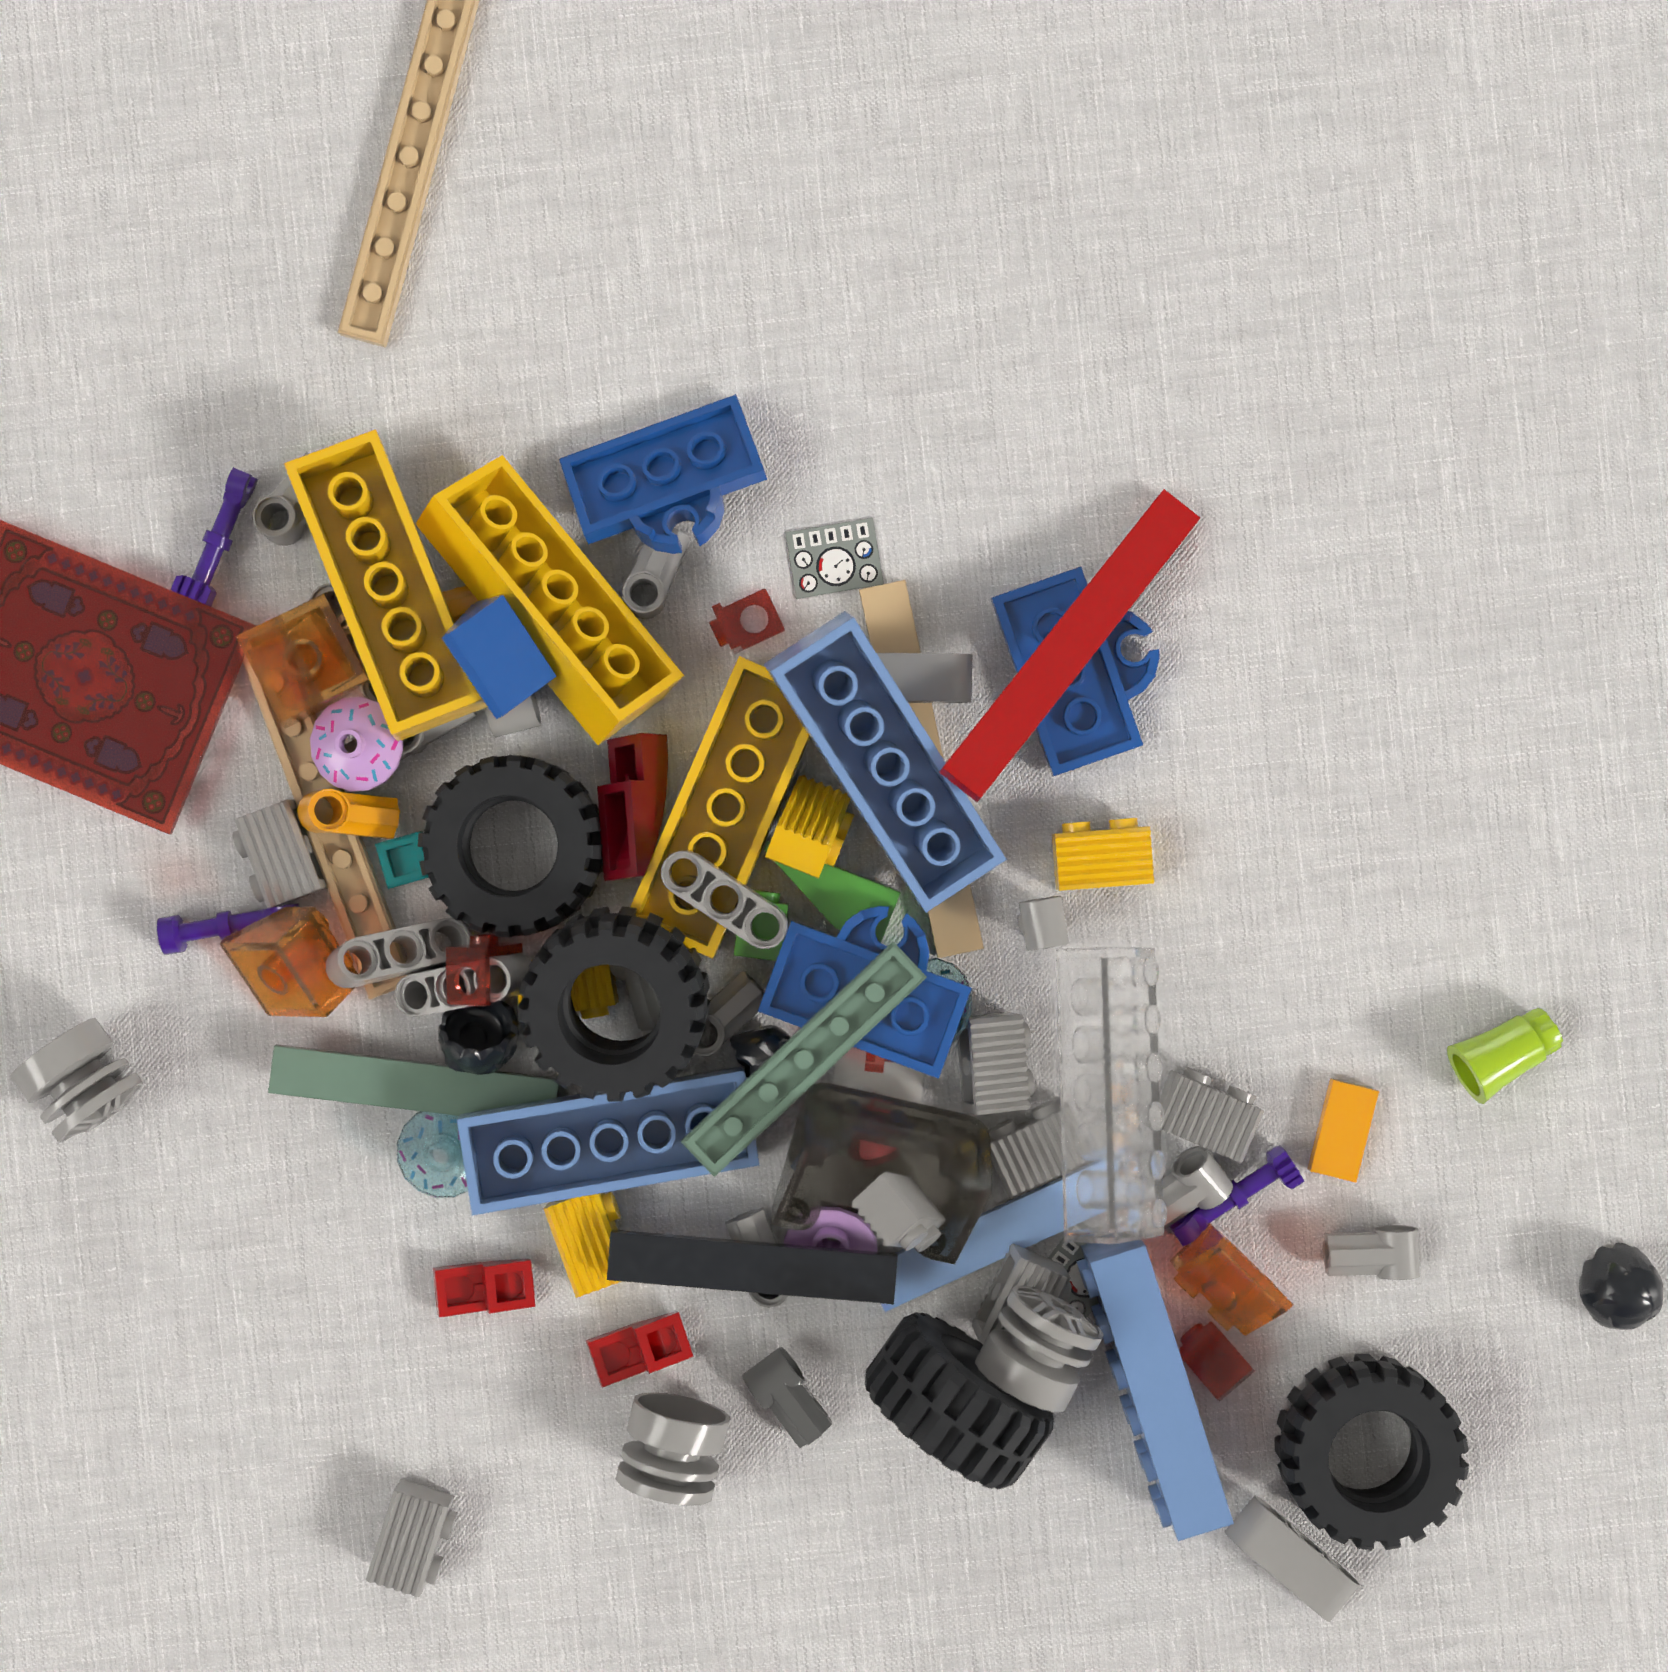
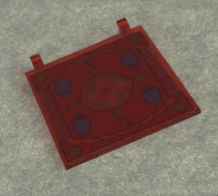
(108, 678)

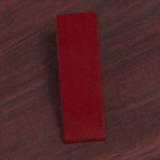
(632, 803)

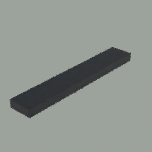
(752, 1266)

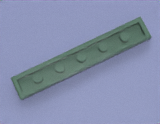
(803, 1059)
(399, 1082)

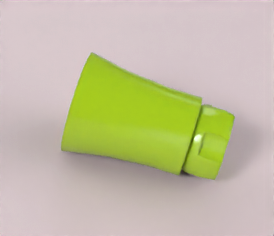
(1504, 1053)

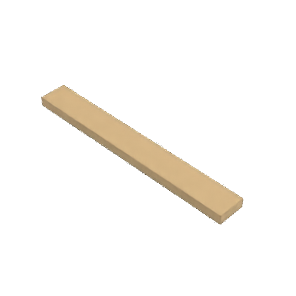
(407, 170)
(893, 631)
(339, 856)

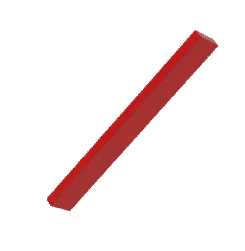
(1069, 646)

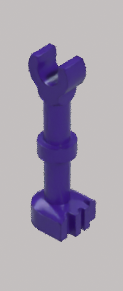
(237, 492)
(175, 934)
(1278, 1167)

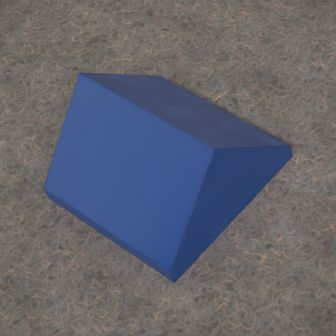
(498, 654)

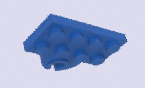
(665, 476)
(1094, 712)
(818, 965)

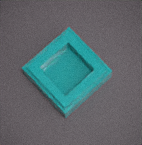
(401, 860)

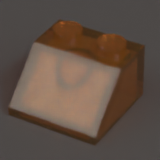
(302, 660)
(286, 960)
(1229, 1281)

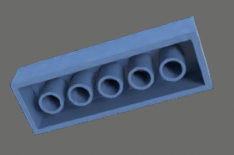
(884, 760)
(589, 1145)
(1157, 1387)

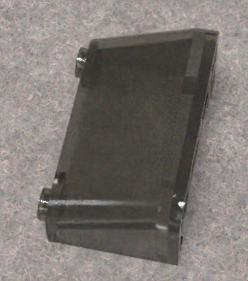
(856, 1135)

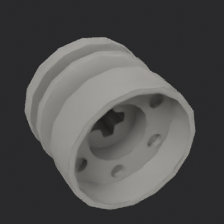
(76, 1080)
(1038, 1349)
(672, 1448)

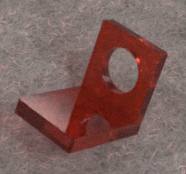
(728, 625)
(477, 957)

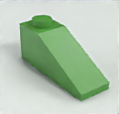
(843, 894)

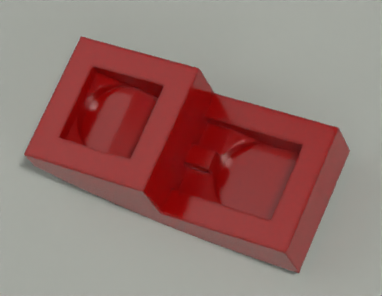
(484, 1287)
(639, 1348)

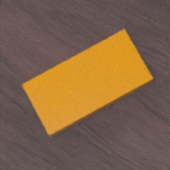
(1343, 1130)

